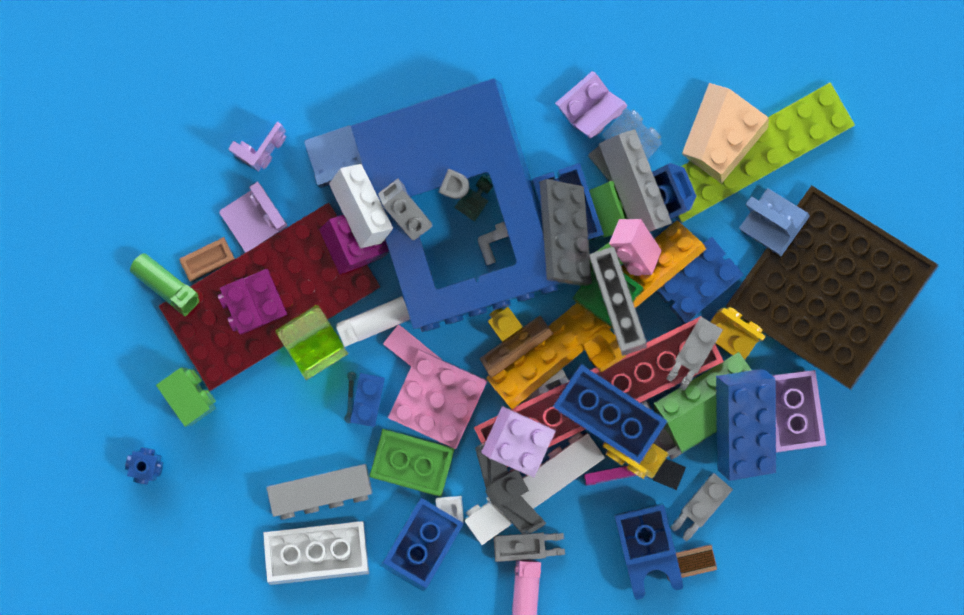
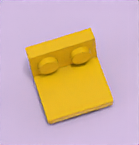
(736, 334)
(648, 465)

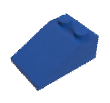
(422, 544)

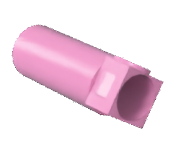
(526, 587)

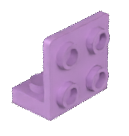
(590, 105)
(262, 156)
(253, 218)

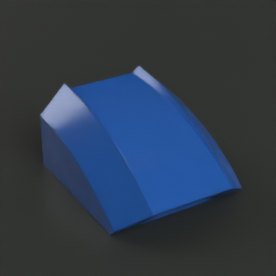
(675, 189)

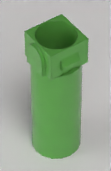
(164, 284)

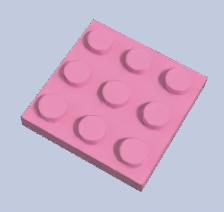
(437, 399)

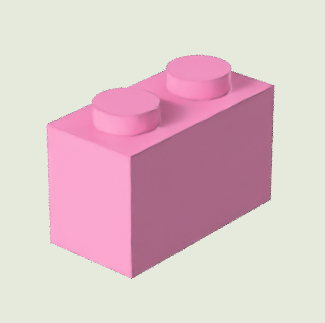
(635, 247)

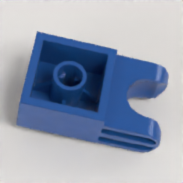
(648, 555)

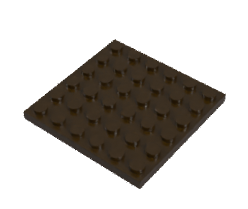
(834, 289)

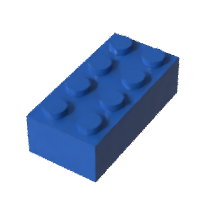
(610, 413)
(746, 424)

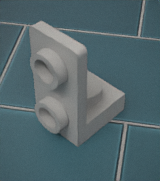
(404, 210)

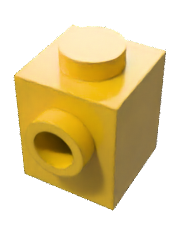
(504, 323)

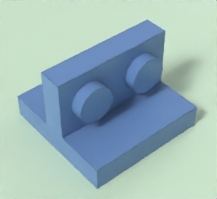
(773, 221)

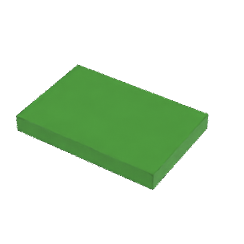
(411, 462)

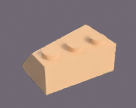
(723, 132)

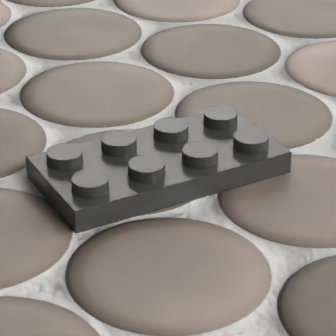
(565, 233)

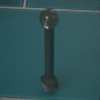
(351, 376)

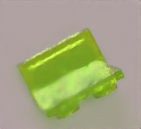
(311, 342)

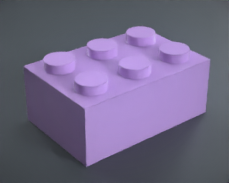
(798, 412)

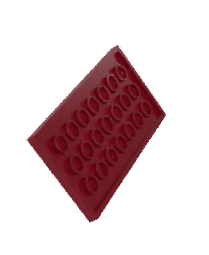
(303, 279)

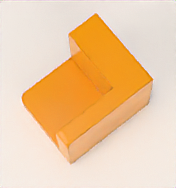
(603, 349)

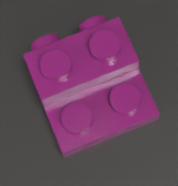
(252, 302)

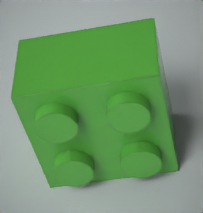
(187, 396)

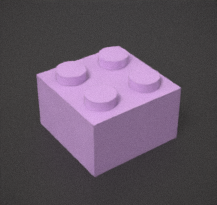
(518, 441)

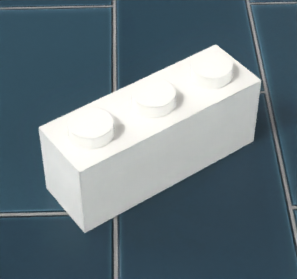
(360, 206)

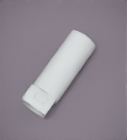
(373, 321)

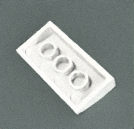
(316, 553)

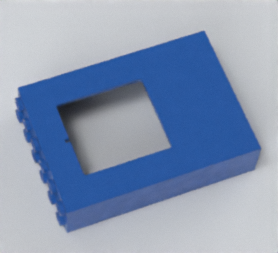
(472, 136)

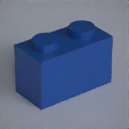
(367, 400)

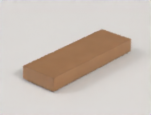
(516, 346)

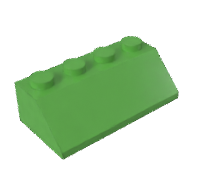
(693, 411)

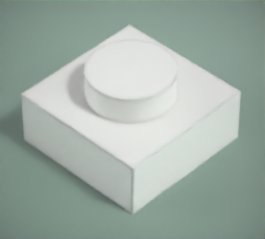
(452, 506)

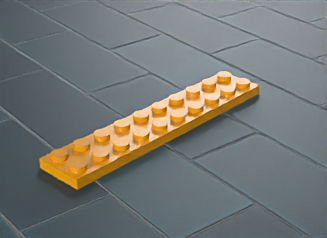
(578, 324)

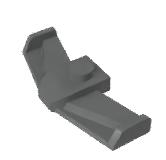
(505, 492)

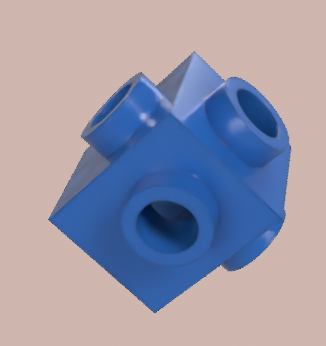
(153, 465)

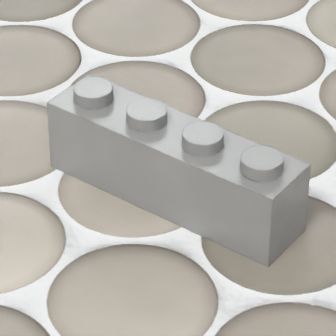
(635, 180)
(617, 301)
(320, 490)

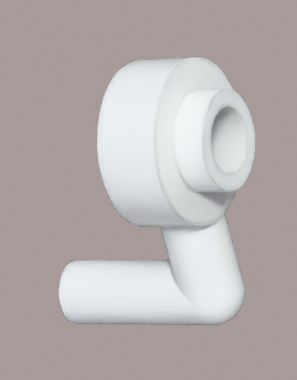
(484, 240)

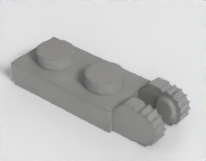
(695, 350)
(702, 505)
(525, 546)

